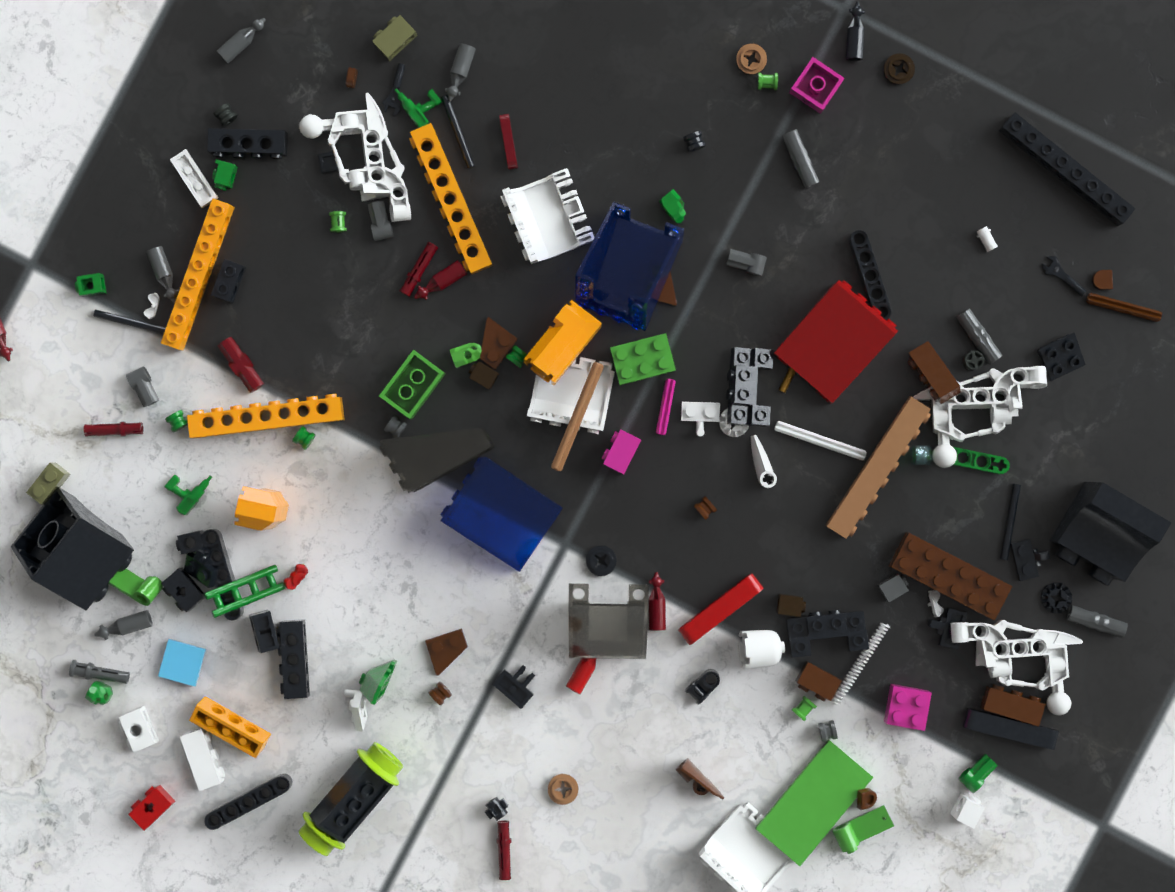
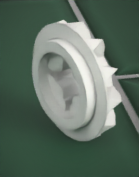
(736, 430)

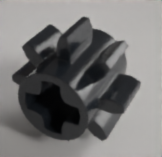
(496, 808)

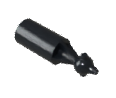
(855, 35)

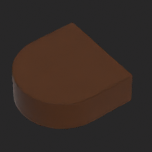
(351, 77)
(1103, 280)
(866, 798)

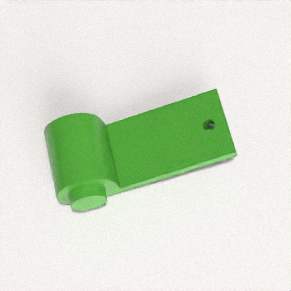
(137, 588)
(861, 828)

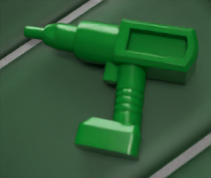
(416, 112)
(190, 498)

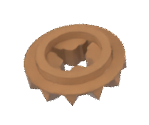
(748, 50)
(570, 794)

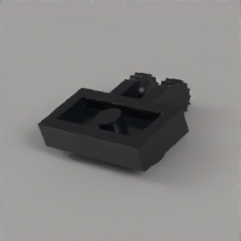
(513, 688)

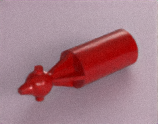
(581, 675)

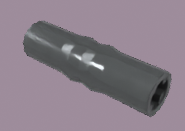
(800, 158)
(979, 336)
(1097, 621)

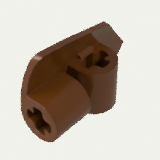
(689, 771)

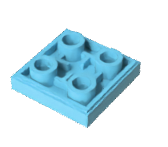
(182, 662)

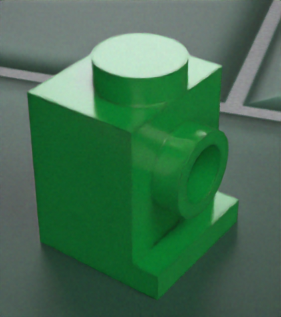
(224, 175)
(98, 285)

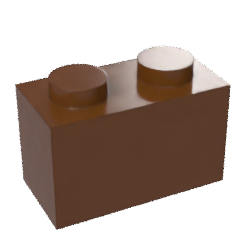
(818, 681)

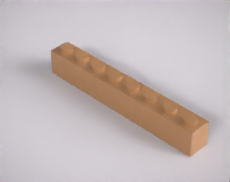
(878, 466)

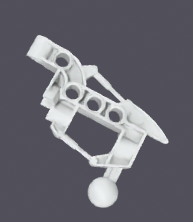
(367, 123)
(1000, 411)
(1051, 645)

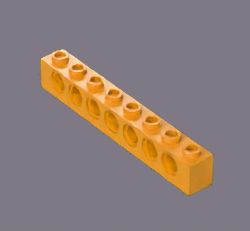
(428, 135)
(197, 274)
(197, 426)

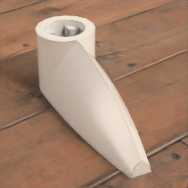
(762, 463)

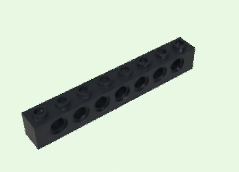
(1067, 169)

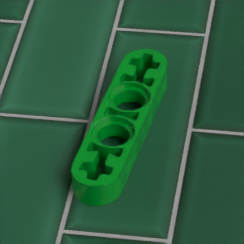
(972, 457)

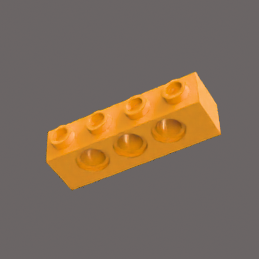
(230, 727)

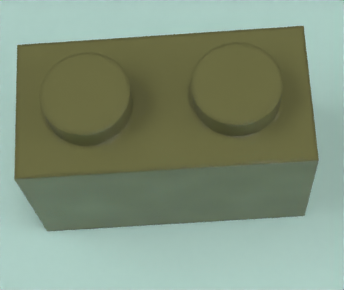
(394, 37)
(51, 478)

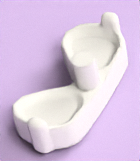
(151, 312)
(934, 597)

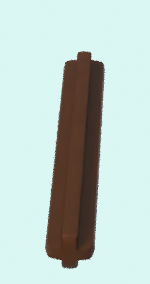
(1124, 307)

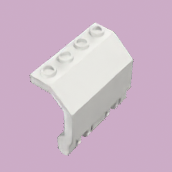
(545, 218)

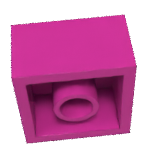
(816, 85)
(621, 452)
(907, 707)

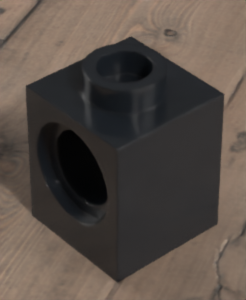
(181, 542)

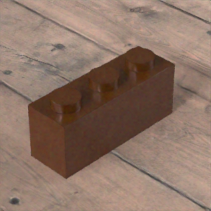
(933, 373)
(1013, 704)

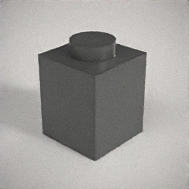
(893, 587)

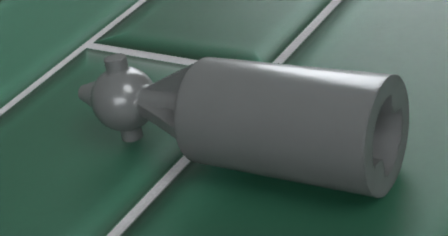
(240, 41)
(460, 68)
(162, 271)
(126, 625)

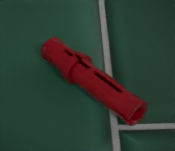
(419, 268)
(113, 429)
(504, 850)

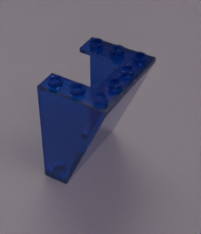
(626, 268)
(500, 513)

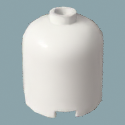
(760, 648)

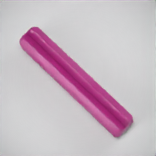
(665, 406)

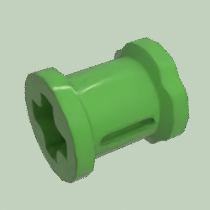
(767, 81)
(341, 220)
(804, 708)

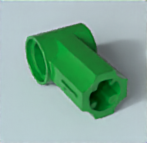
(974, 776)

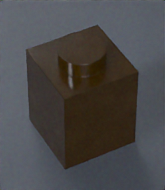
(483, 375)
(790, 605)

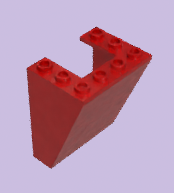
(836, 340)

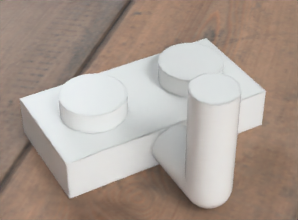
(701, 413)
(358, 708)

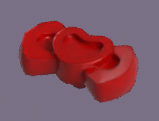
(296, 576)

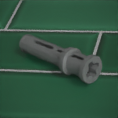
(90, 671)

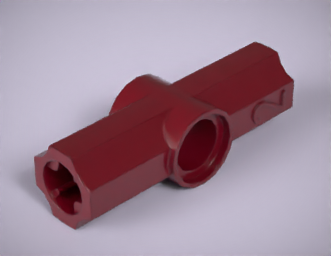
(241, 364)

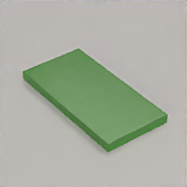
(814, 802)

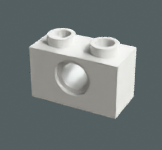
(140, 718)
(967, 809)

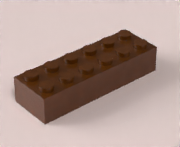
(950, 576)

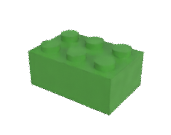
(642, 359)
(412, 384)

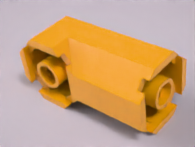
(562, 343)
(260, 508)

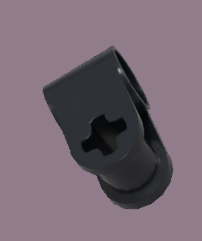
(702, 686)

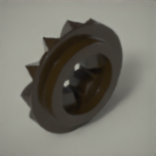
(896, 60)

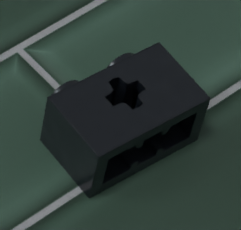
(193, 593)

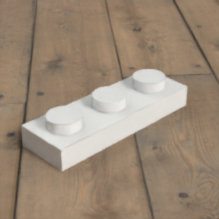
(193, 178)

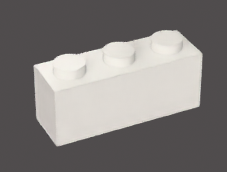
(202, 758)

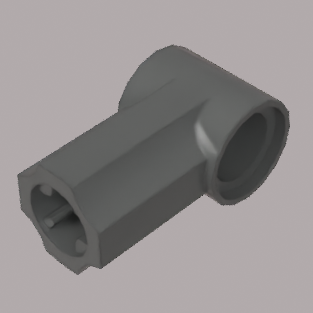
(380, 226)
(752, 262)
(141, 383)

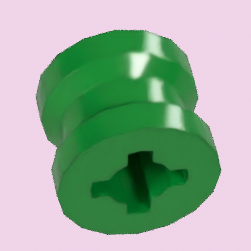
(516, 356)
(177, 421)
(304, 438)

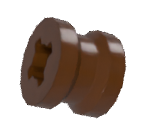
(705, 508)
(440, 693)

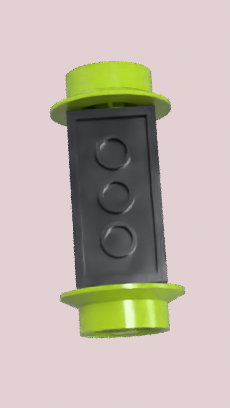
(351, 799)

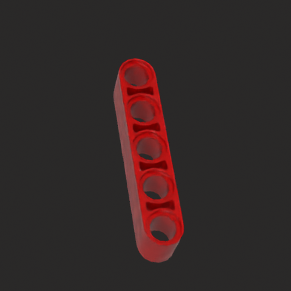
(720, 609)

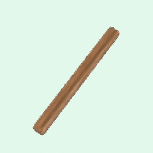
(577, 416)

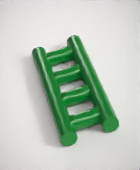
(233, 587)

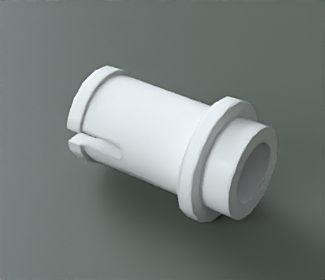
(986, 239)

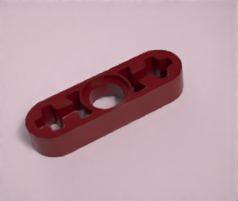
(508, 141)

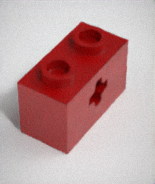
(159, 798)

